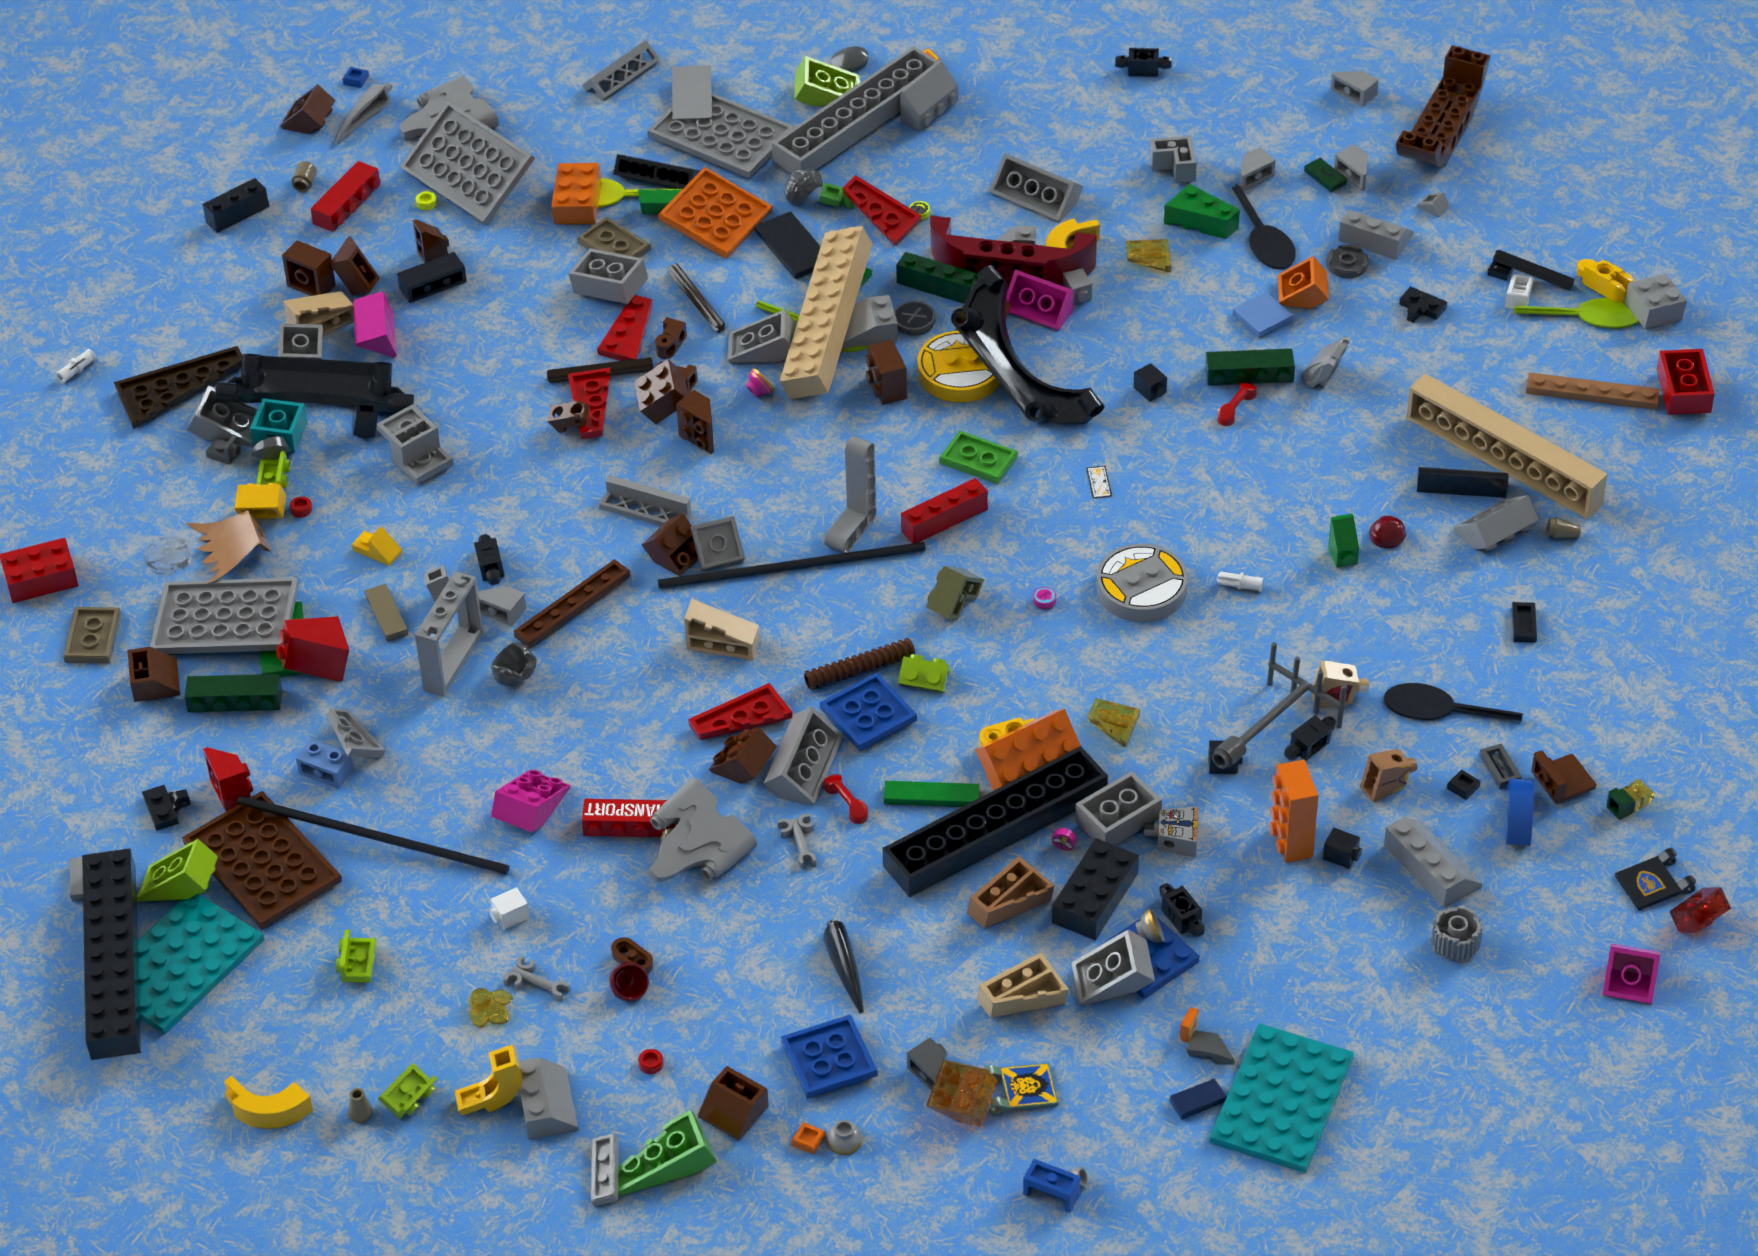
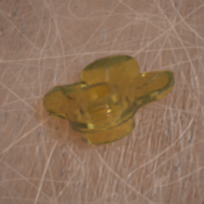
(491, 1008)

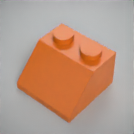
(1303, 285)

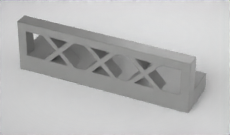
(616, 66)
(647, 498)

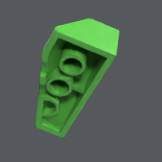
(672, 1155)

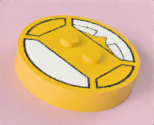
(953, 370)

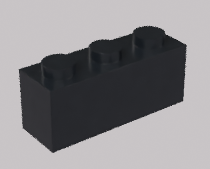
(235, 205)
(431, 277)

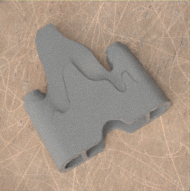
(432, 101)
(700, 835)

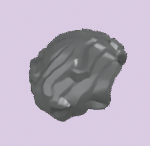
(801, 184)
(513, 664)

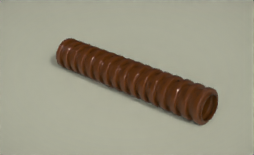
(858, 663)

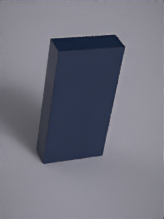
(1198, 1098)

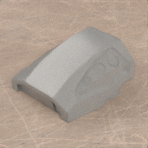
(1325, 363)

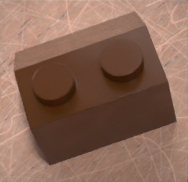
(309, 111)

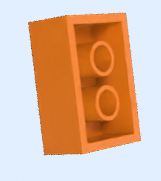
(576, 193)

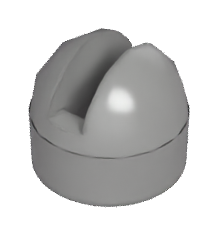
(1081, 1172)

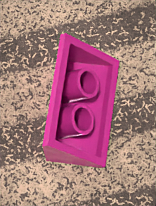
(1039, 300)
(375, 324)

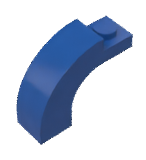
(1520, 811)

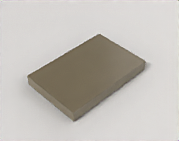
(613, 238)
(92, 635)

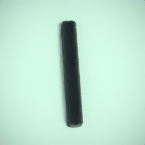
(1533, 269)

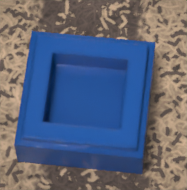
(355, 77)

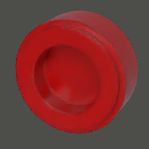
(301, 507)
(650, 1061)

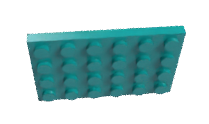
(188, 958)
(1281, 1098)

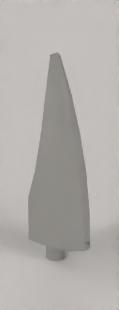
(367, 106)

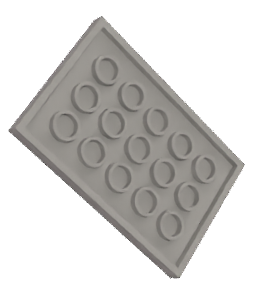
(731, 139)
(467, 162)
(223, 615)

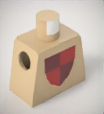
(1337, 675)

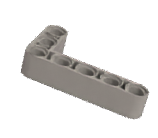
(860, 496)

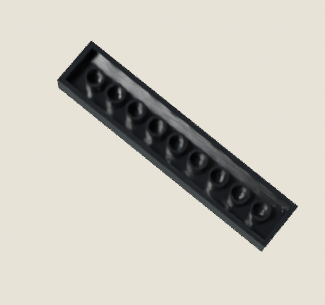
(992, 821)
(111, 954)

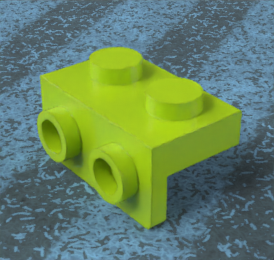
(274, 471)
(924, 673)
(356, 958)
(406, 1090)

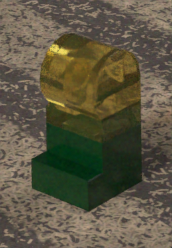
(1629, 798)

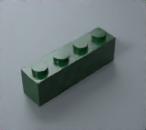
(935, 277)
(1249, 366)
(233, 693)

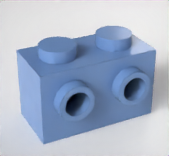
(324, 763)

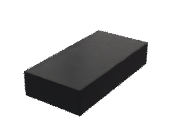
(1524, 622)

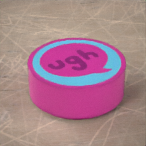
(1044, 598)

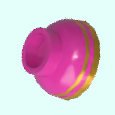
(759, 384)

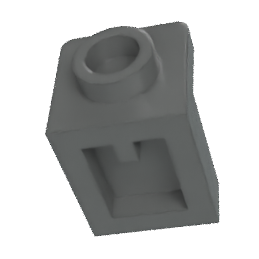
(224, 450)

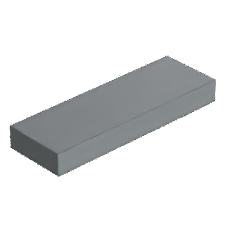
(604, 1169)

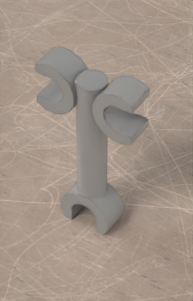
(797, 828)
(525, 973)

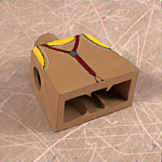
(1386, 773)

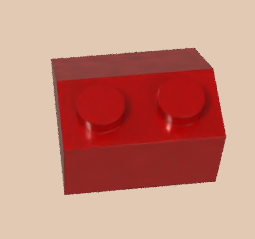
(227, 776)

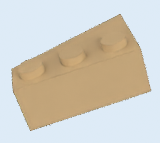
(327, 309)
(719, 632)
(1023, 988)

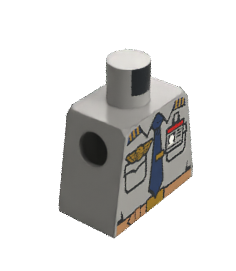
(1175, 830)

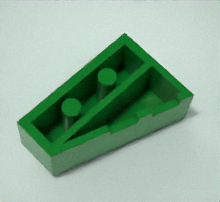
(1202, 211)

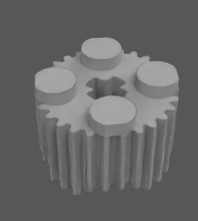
(1456, 933)

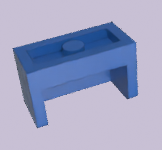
(1052, 1181)

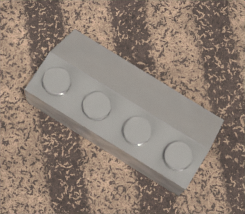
(1035, 188)
(804, 757)
(1429, 861)

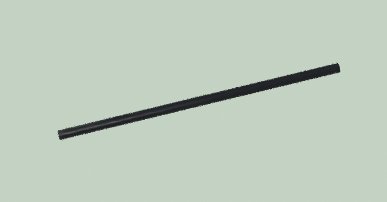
(789, 565)
(373, 834)

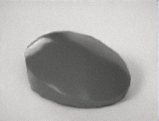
(850, 58)
(270, 448)

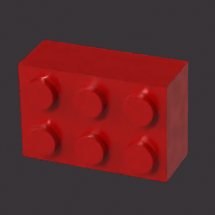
(1685, 381)
(38, 570)

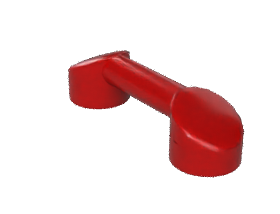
(1226, 412)
(857, 808)

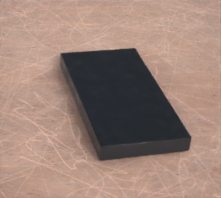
(790, 243)

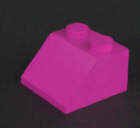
(1631, 973)

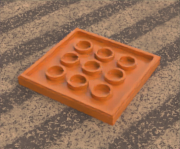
(715, 212)

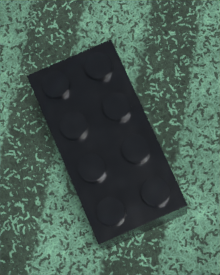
(1095, 889)

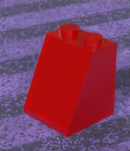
(314, 647)

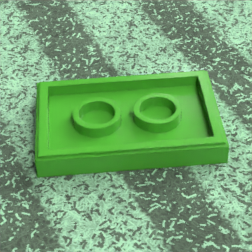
(978, 457)

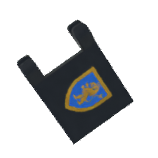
(1651, 881)

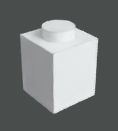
(509, 909)

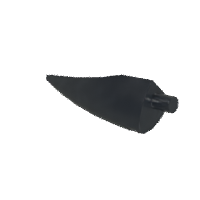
(843, 959)

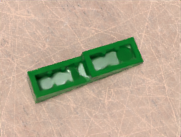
(655, 199)

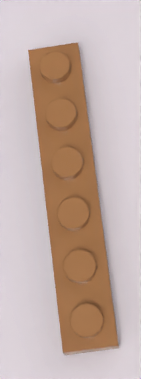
(1592, 391)

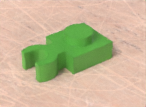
(834, 196)

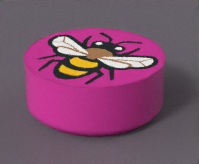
(1064, 839)

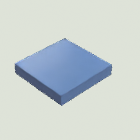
(1262, 314)

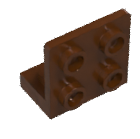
(1561, 777)

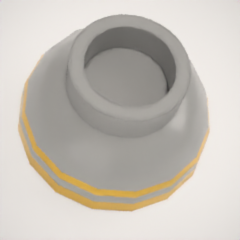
(1149, 927)
(844, 1138)

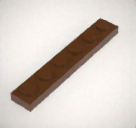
(571, 603)

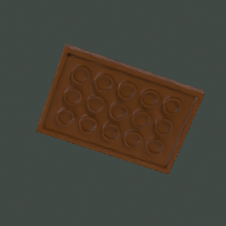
(264, 861)

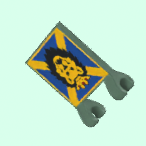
(1023, 1087)

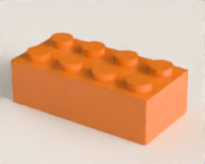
(1027, 748)
(1294, 811)

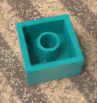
(279, 419)

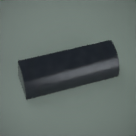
(653, 171)
(1462, 482)

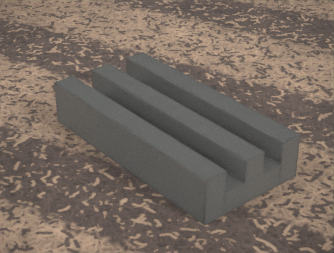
(1500, 781)

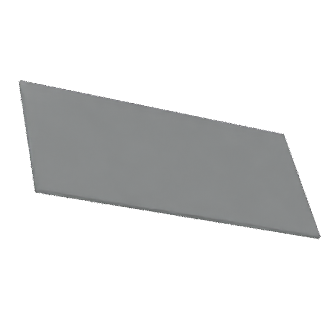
(691, 92)

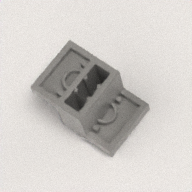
(415, 444)

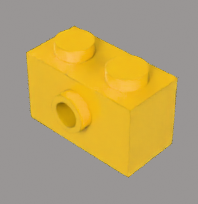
(261, 500)

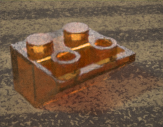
(962, 1092)

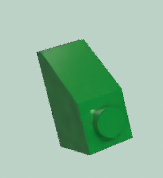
(1343, 540)

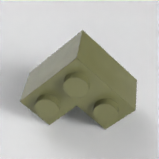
(952, 590)

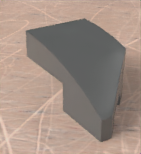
(1209, 1045)

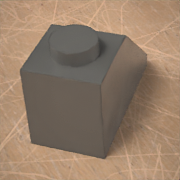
(925, 1061)

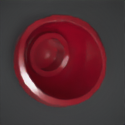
(1387, 532)
(628, 981)

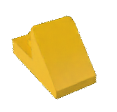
(377, 546)

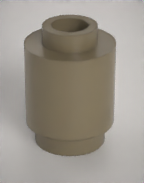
(304, 176)

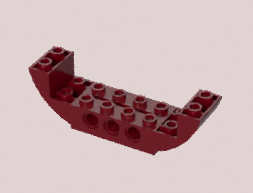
(1037, 260)

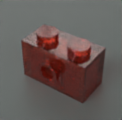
(1700, 910)

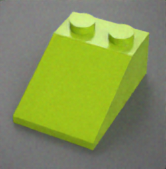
(821, 83)
(179, 874)

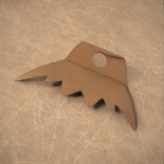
(230, 541)

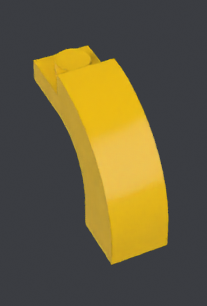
(1064, 233)
(497, 1088)
(268, 1111)

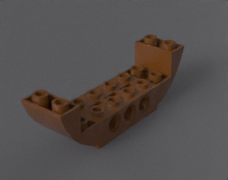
(1447, 110)

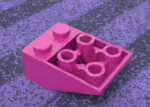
(528, 800)

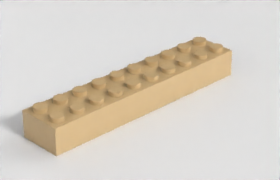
(826, 312)
(1506, 446)

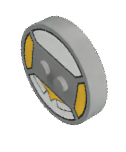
(1142, 582)

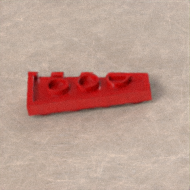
(882, 210)
(628, 330)
(592, 389)
(744, 712)

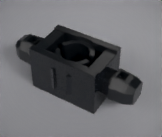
(1143, 62)
(489, 559)
(1310, 738)
(1181, 910)

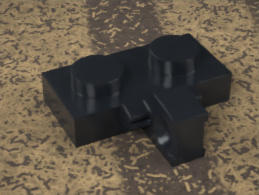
(1422, 303)
(164, 805)

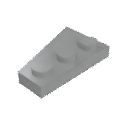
(353, 735)

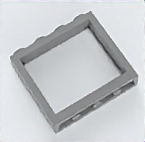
(438, 669)

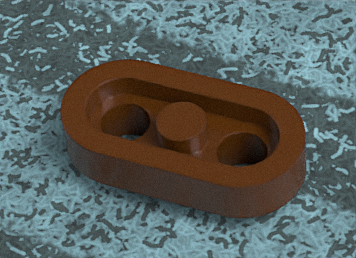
(634, 953)

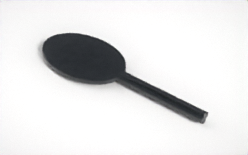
(1267, 242)
(1431, 703)

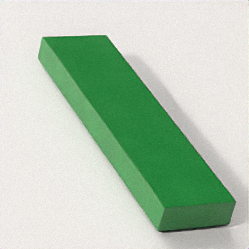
(930, 793)

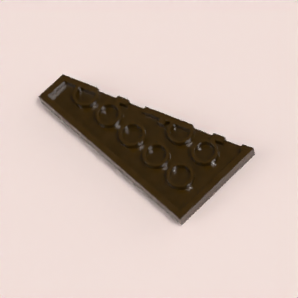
(161, 389)

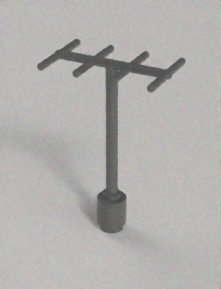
(1234, 747)

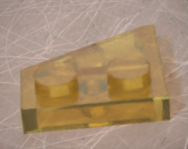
(1149, 253)
(1114, 719)

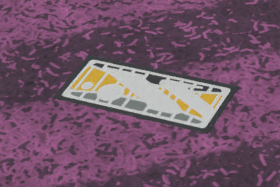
(1099, 481)

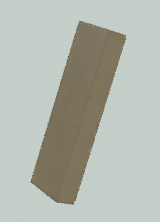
(386, 612)

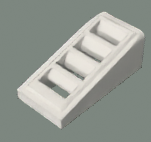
(1519, 291)

